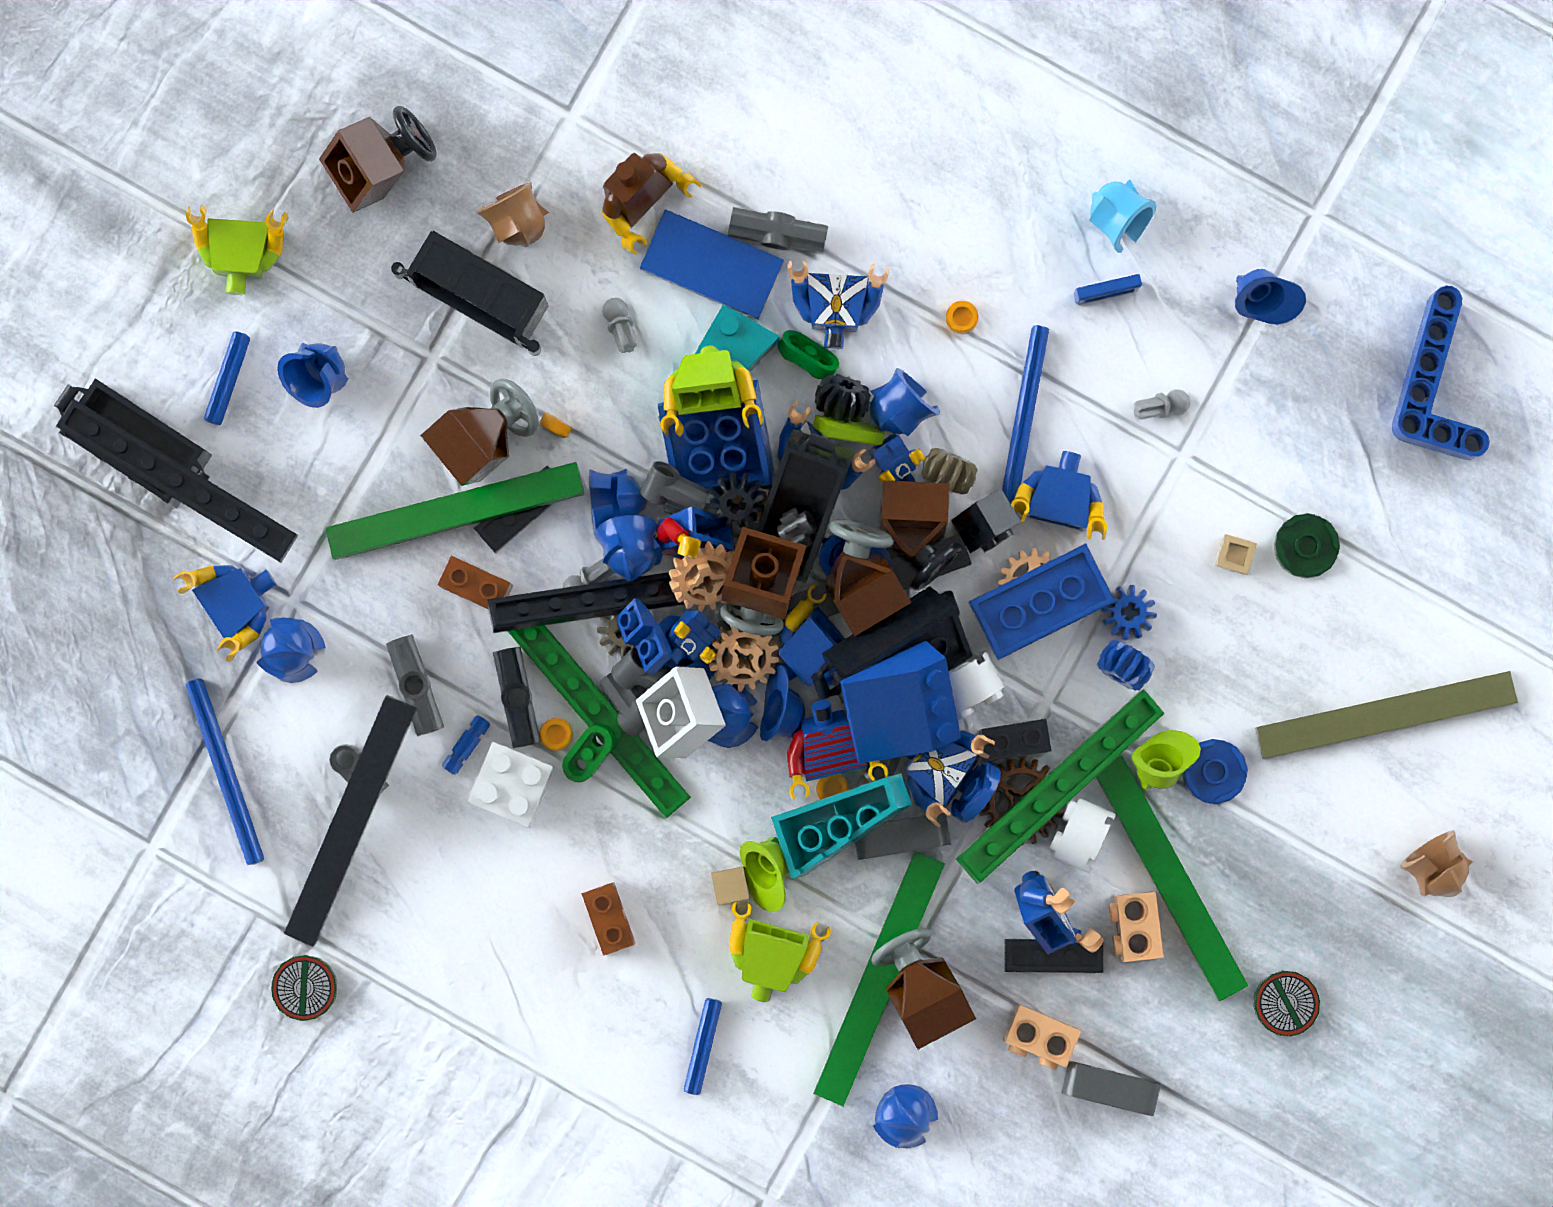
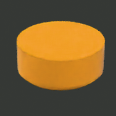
(962, 317)
(555, 425)
(556, 734)
(831, 786)

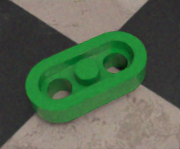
(807, 354)
(590, 751)

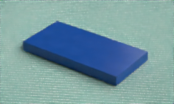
(711, 264)
(1041, 601)

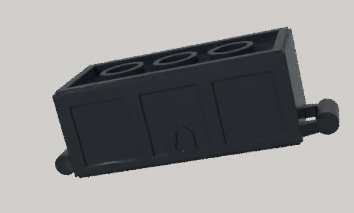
(476, 290)
(140, 424)
(810, 481)
(927, 618)

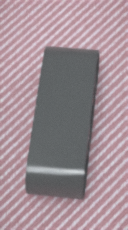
(903, 837)
(1111, 1088)

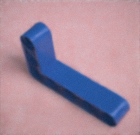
(1429, 383)

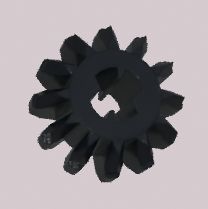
(842, 398)
(727, 492)

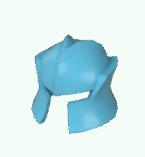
(1121, 210)

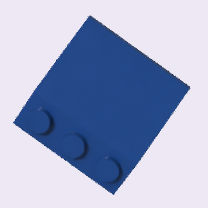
(719, 444)
(901, 705)

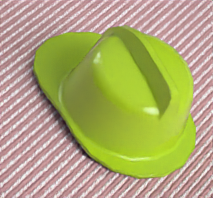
(1165, 758)
(765, 872)

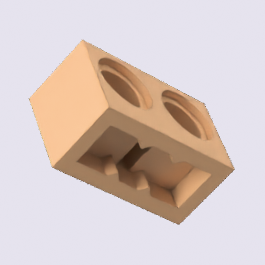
(1146, 924)
(1044, 1029)

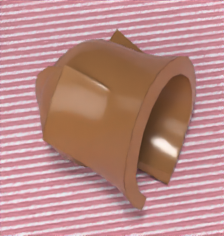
(516, 217)
(1439, 866)

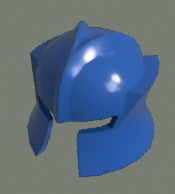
(312, 373)
(900, 405)
(614, 496)
(629, 545)
(289, 648)
(736, 715)
(905, 1116)

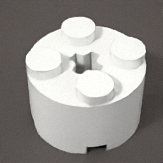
(973, 683)
(1082, 835)

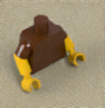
(636, 188)

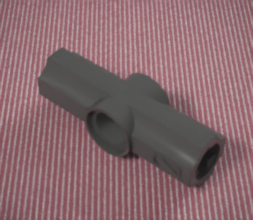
(777, 230)
(409, 664)

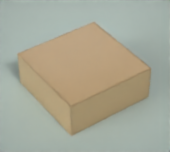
(1235, 554)
(730, 885)

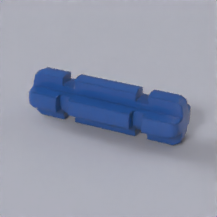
(466, 744)

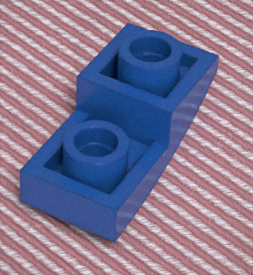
(644, 632)

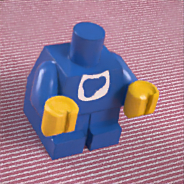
(895, 459)
(692, 637)

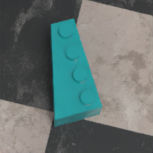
(740, 336)
(829, 826)

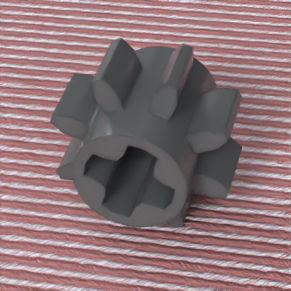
(798, 527)

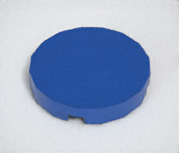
(1217, 773)
(976, 792)

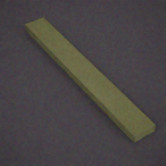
(1386, 714)

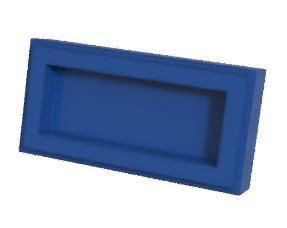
(1107, 289)

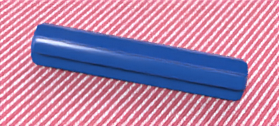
(227, 378)
(702, 1046)

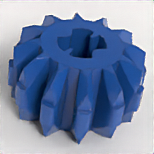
(1135, 621)
(1125, 665)

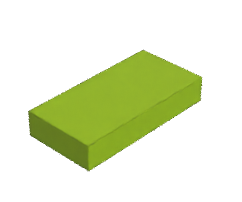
(851, 431)

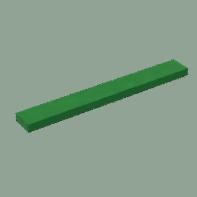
(455, 511)
(595, 708)
(1059, 786)
(1171, 879)
(871, 994)

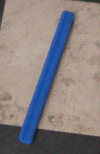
(1025, 411)
(224, 771)

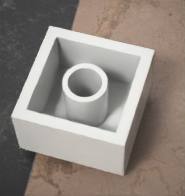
(680, 712)
(511, 784)

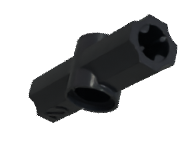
(513, 675)

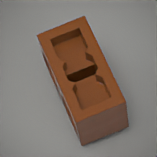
(473, 582)
(608, 918)

